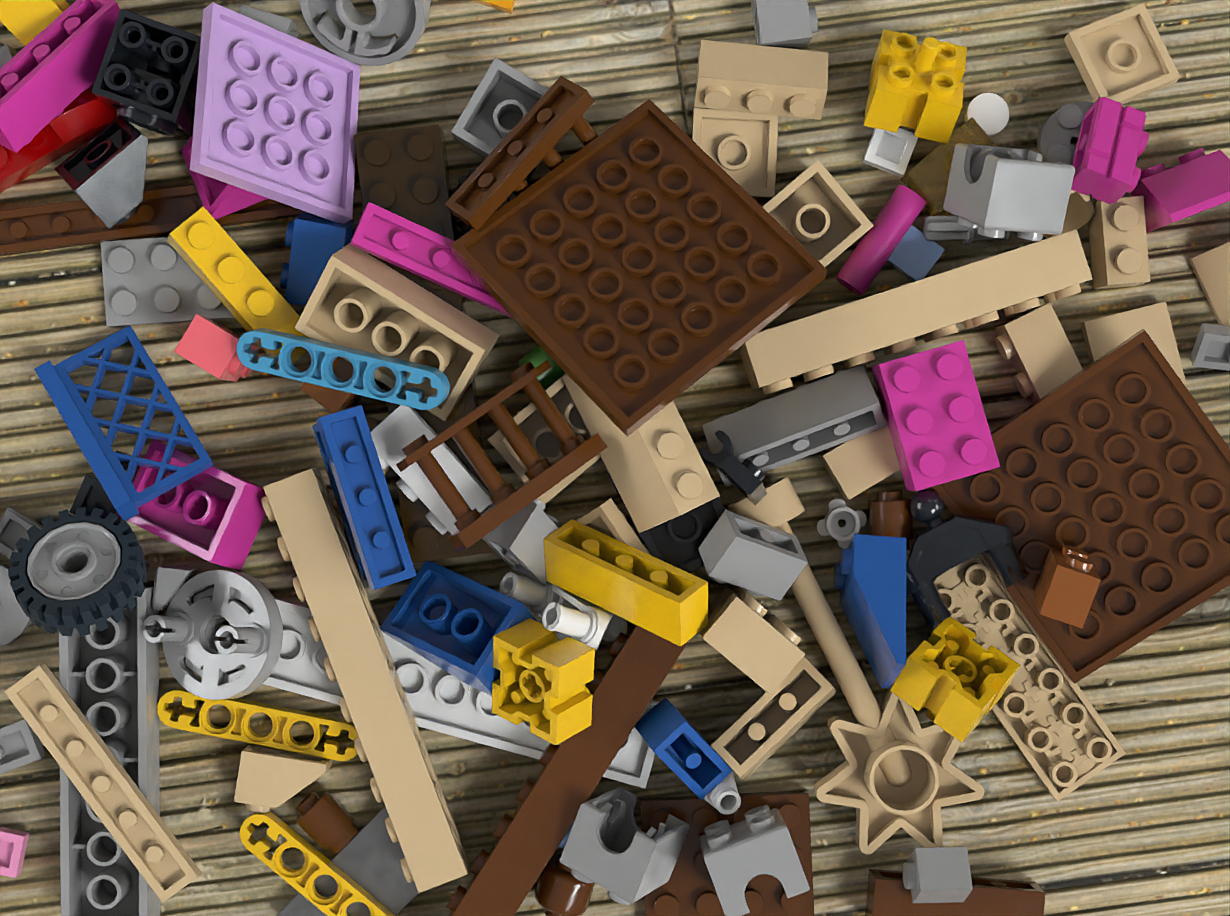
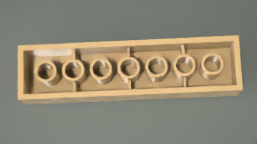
(919, 308)

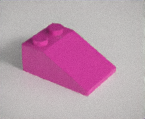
(206, 515)

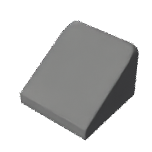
(167, 582)

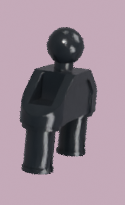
(949, 544)

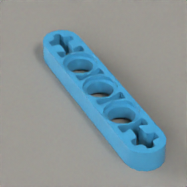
(322, 372)

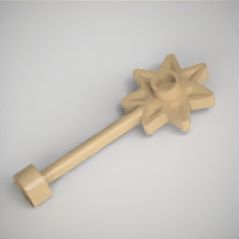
(894, 765)

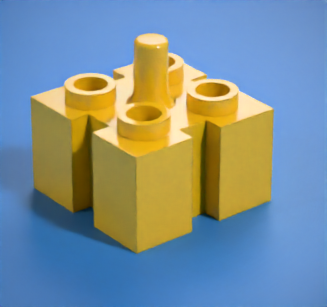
(916, 86)
(954, 678)
(542, 681)

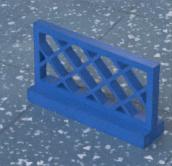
(93, 442)
(363, 498)

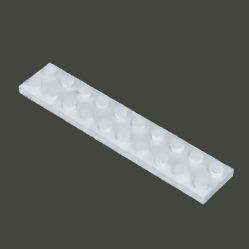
(435, 697)

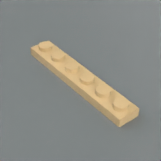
(103, 782)

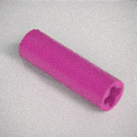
(880, 240)

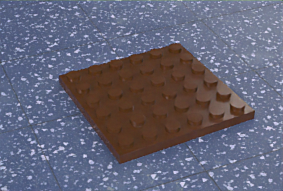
(638, 265)
(1127, 475)

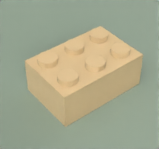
(755, 645)

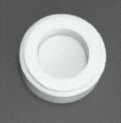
(989, 112)

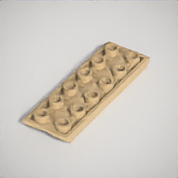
(1042, 705)

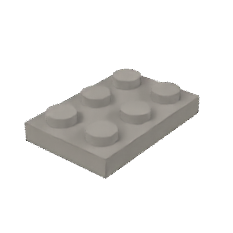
(153, 285)

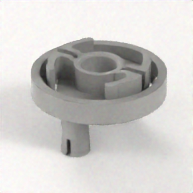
(355, 43)
(192, 634)

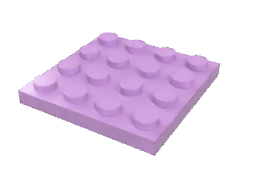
(275, 115)

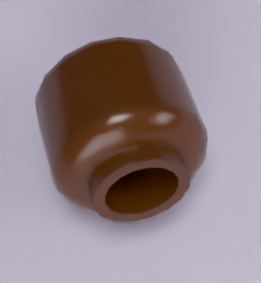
(561, 892)

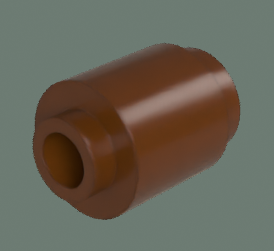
(891, 516)
(325, 821)

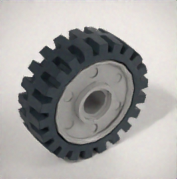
(107, 578)

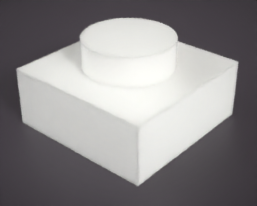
(890, 150)

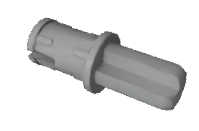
(946, 229)

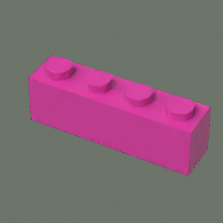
(53, 69)

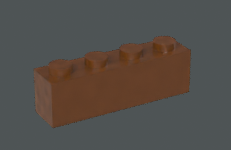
(988, 898)

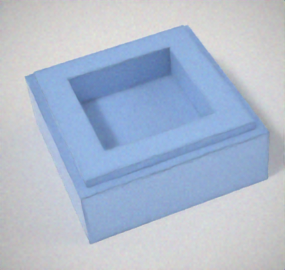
(915, 255)

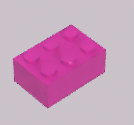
(935, 416)

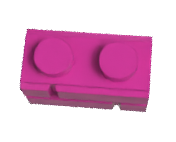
(1108, 150)

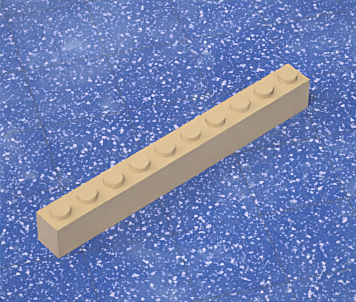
(367, 679)

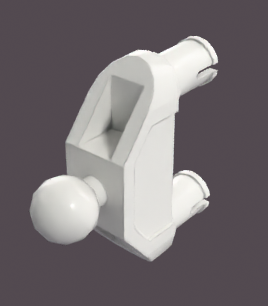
(564, 610)

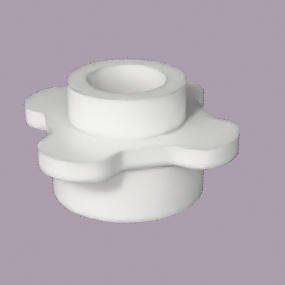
(837, 511)

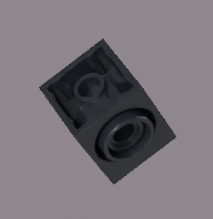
(150, 74)

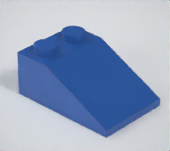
(874, 600)
(454, 623)

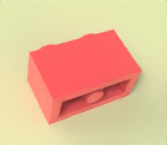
(213, 349)

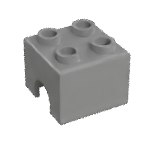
(1008, 191)
(749, 849)
(615, 853)

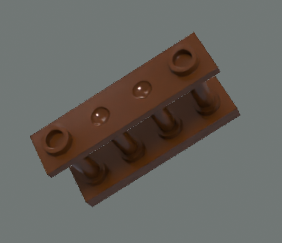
(522, 150)
(506, 499)

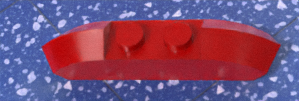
(65, 133)

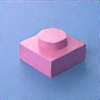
(12, 851)

